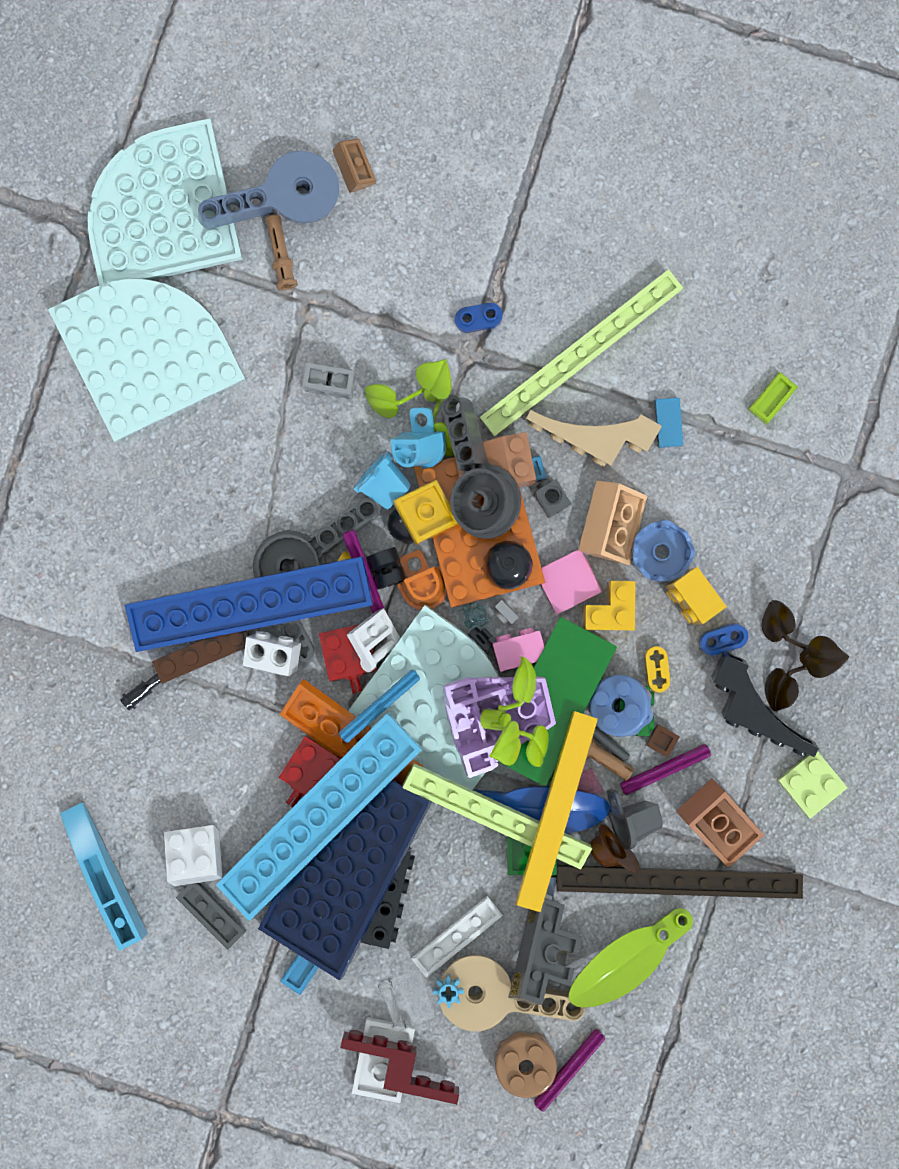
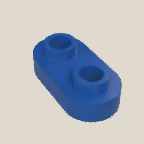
(479, 319)
(722, 639)

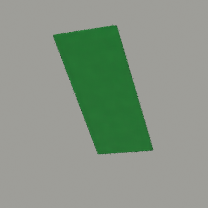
(572, 669)

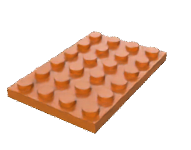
(463, 555)

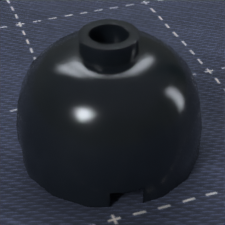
(508, 565)

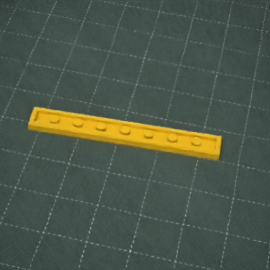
(556, 811)

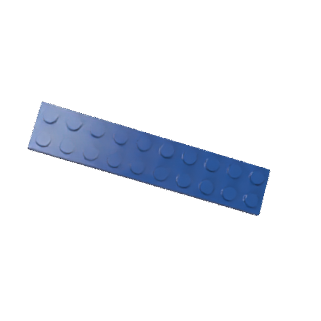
(249, 604)

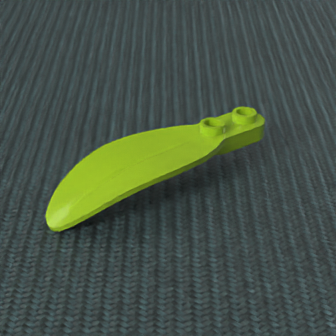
(627, 961)

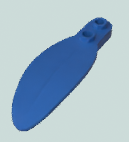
(585, 813)

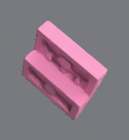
(569, 581)

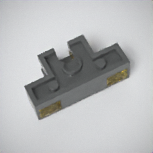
(543, 955)

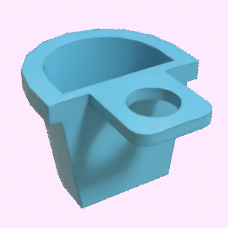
(422, 445)
(383, 481)

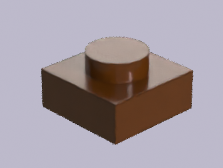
(662, 740)

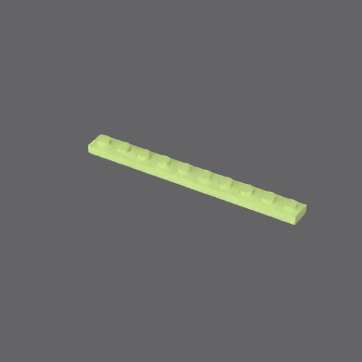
(581, 353)

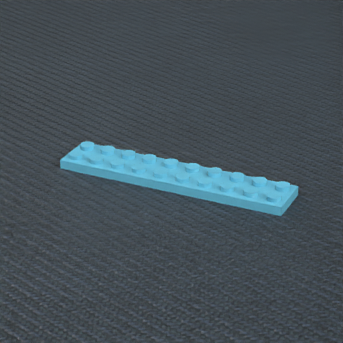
(319, 816)

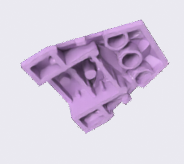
(468, 698)

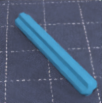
(379, 706)

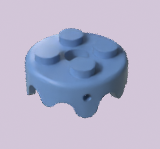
(679, 548)
(636, 711)

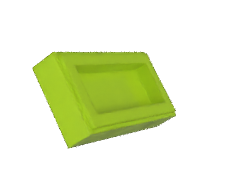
(772, 398)

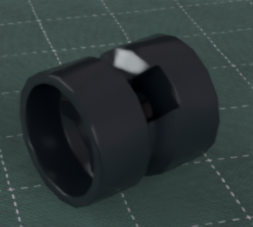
(382, 560)

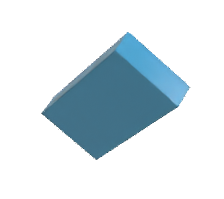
(669, 417)
(299, 974)

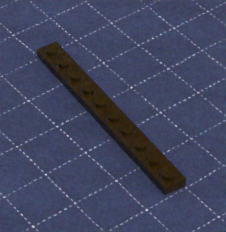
(680, 882)

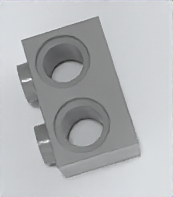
(329, 381)

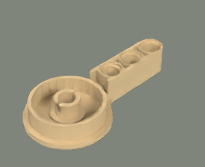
(492, 1004)

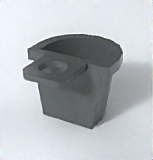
(633, 821)

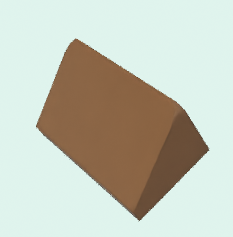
(354, 165)

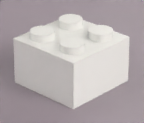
(193, 855)

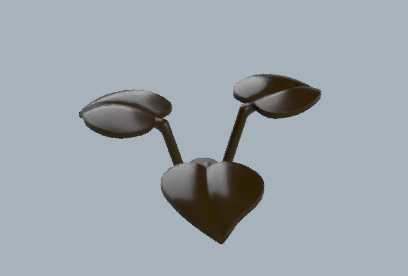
(820, 657)

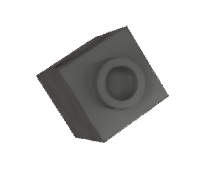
(552, 508)

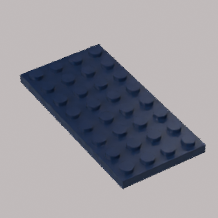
(339, 891)

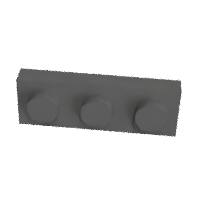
(211, 914)

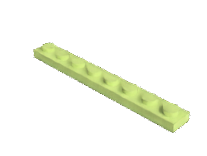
(489, 812)

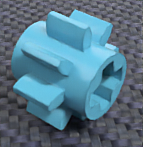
(442, 993)

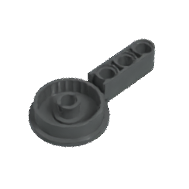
(479, 479)
(307, 549)

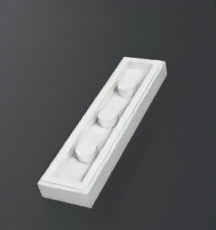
(456, 936)

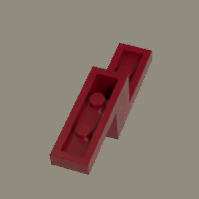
(400, 1067)

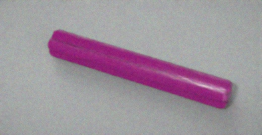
(355, 550)
(665, 769)
(570, 1069)

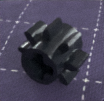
(481, 638)

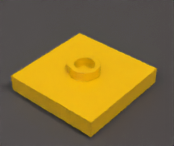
(425, 512)

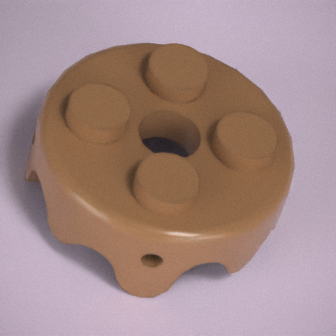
(525, 1047)

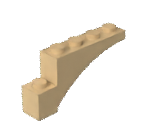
(600, 441)

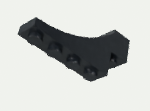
(748, 710)

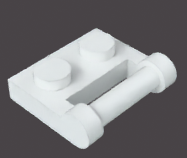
(369, 634)

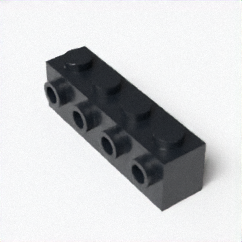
(382, 929)

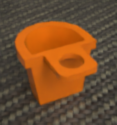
(422, 586)

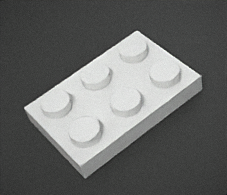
(372, 1069)

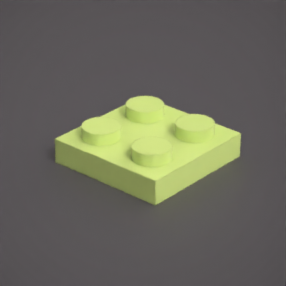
(812, 784)

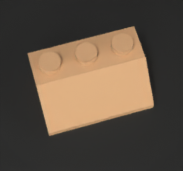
(612, 522)

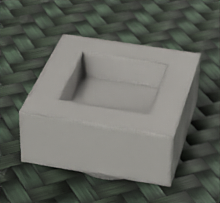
(504, 613)

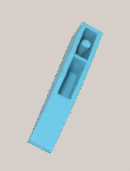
(103, 878)

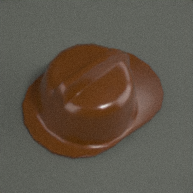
(610, 853)

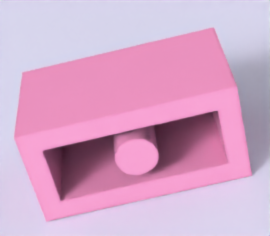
(508, 649)

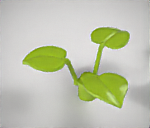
(435, 384)
(508, 745)

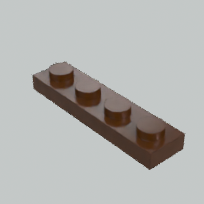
(198, 655)

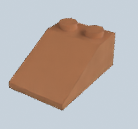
(511, 454)
(720, 823)

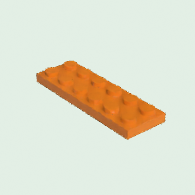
(324, 719)

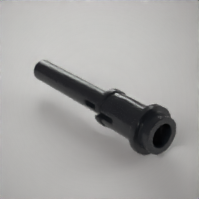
(140, 692)

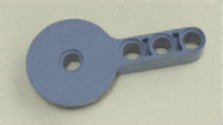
(280, 193)

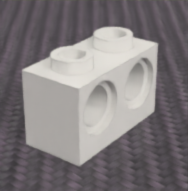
(271, 659)

